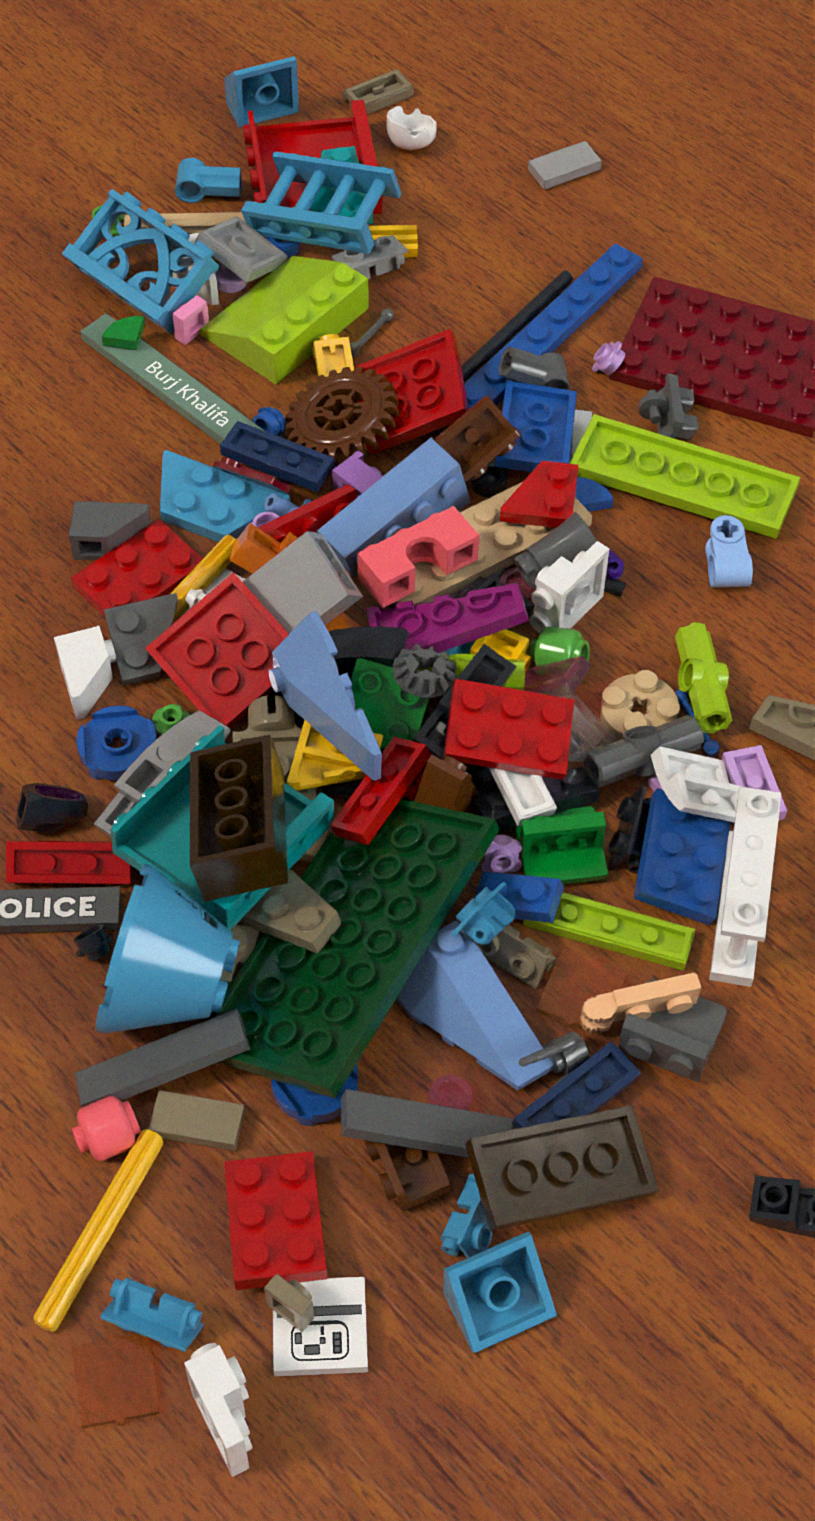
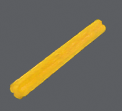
(98, 1231)

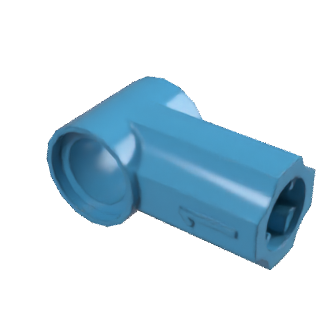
(198, 180)

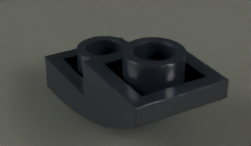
(783, 1205)

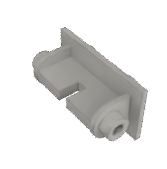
(384, 257)

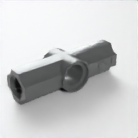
(634, 752)

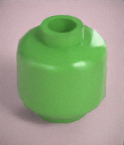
(557, 645)

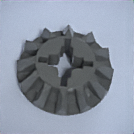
(424, 683)

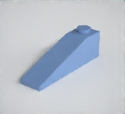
(468, 1005)

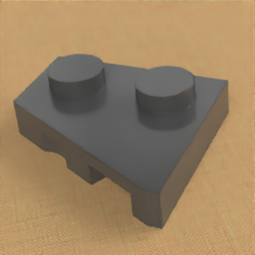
(133, 629)

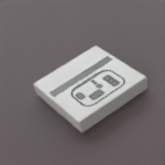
(335, 1337)

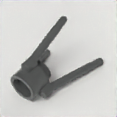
(564, 1052)

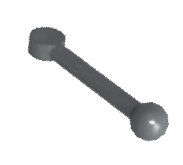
(386, 316)

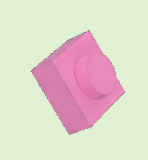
(189, 319)

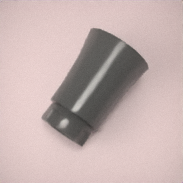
(564, 541)

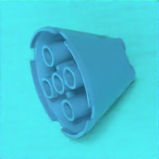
(165, 960)

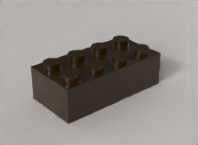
(237, 818)

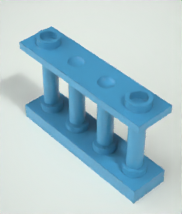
(324, 227)

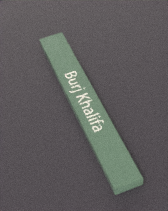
(169, 384)

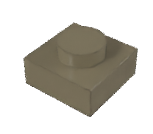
(290, 1301)

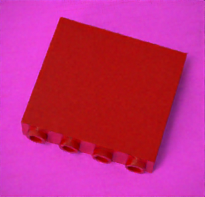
(304, 139)

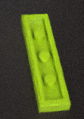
(620, 931)

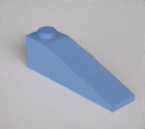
(322, 697)

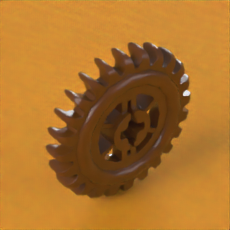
(347, 422)

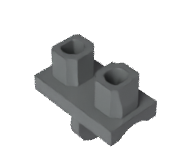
(667, 409)

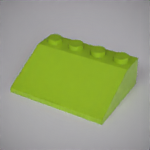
(288, 311)

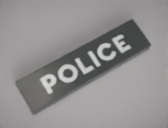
(59, 909)

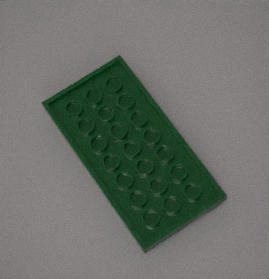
(318, 1011)

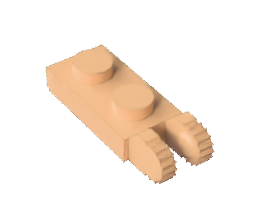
(669, 994)

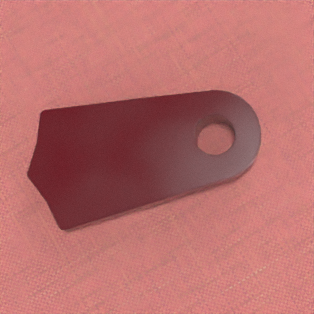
(237, 469)

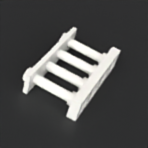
(745, 886)

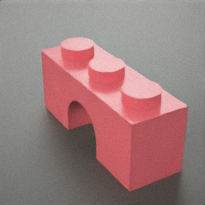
(440, 539)

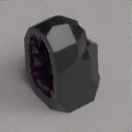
(49, 807)

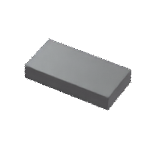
(564, 165)

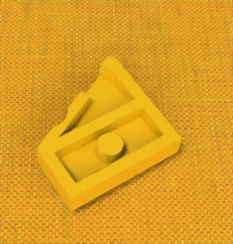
(320, 762)

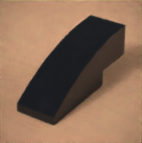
(371, 643)
(484, 668)

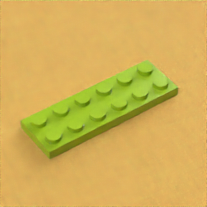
(685, 475)

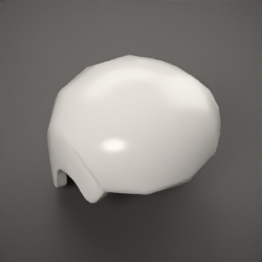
(411, 130)

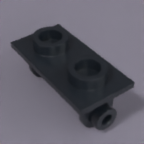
(627, 840)

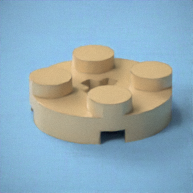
(633, 690)

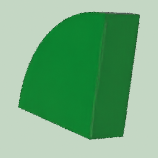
(125, 333)

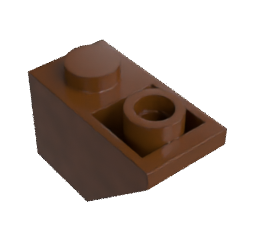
(446, 785)

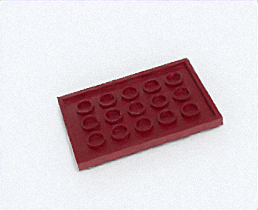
(725, 351)

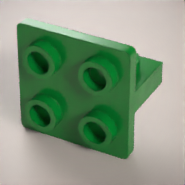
(385, 703)
(564, 846)

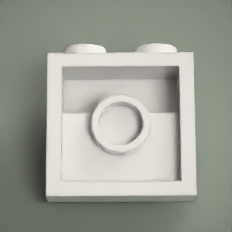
(569, 589)
(220, 1394)

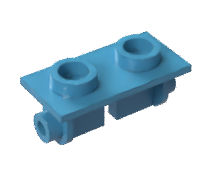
(485, 915)
(467, 1231)
(171, 1323)

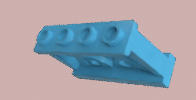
(151, 302)

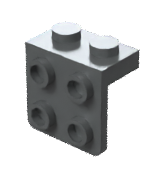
(677, 1040)

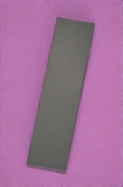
(164, 1059)
(414, 1123)

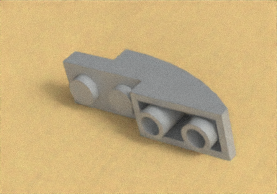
(155, 763)

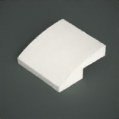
(696, 783)

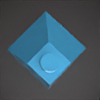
(265, 89)

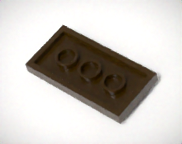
(561, 1167)

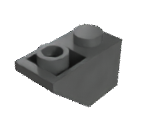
(104, 526)

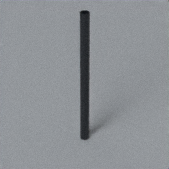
(515, 324)

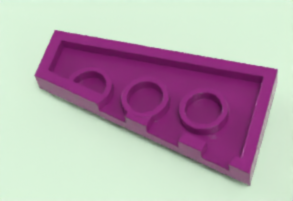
(454, 621)

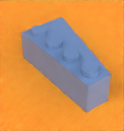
(405, 496)

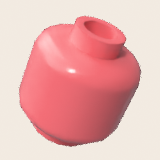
(106, 1128)

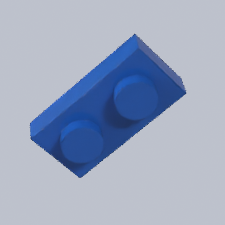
(531, 896)

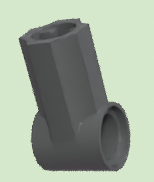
(533, 369)

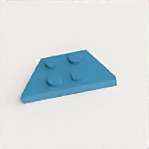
(208, 498)

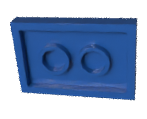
(544, 421)
(681, 861)

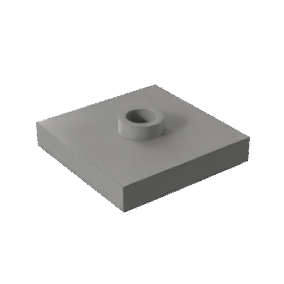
(242, 249)

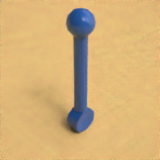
(710, 747)

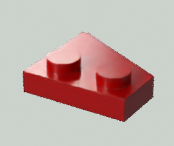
(543, 497)

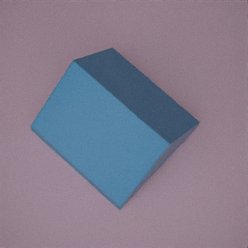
(498, 1292)

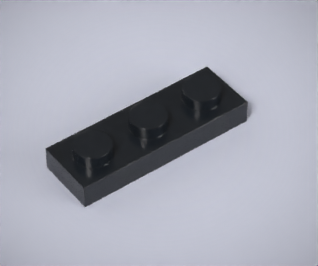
(572, 792)

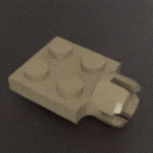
(282, 730)

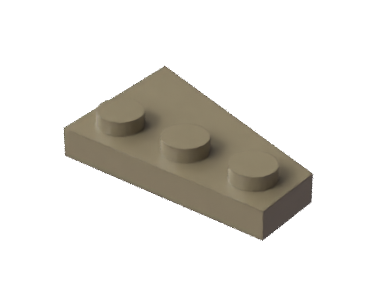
(787, 723)
(294, 915)

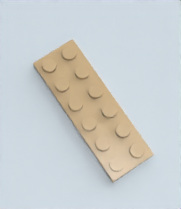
(497, 549)

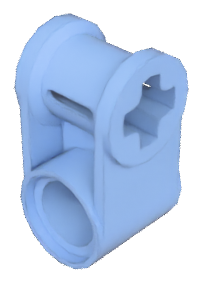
(728, 554)

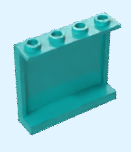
(159, 833)

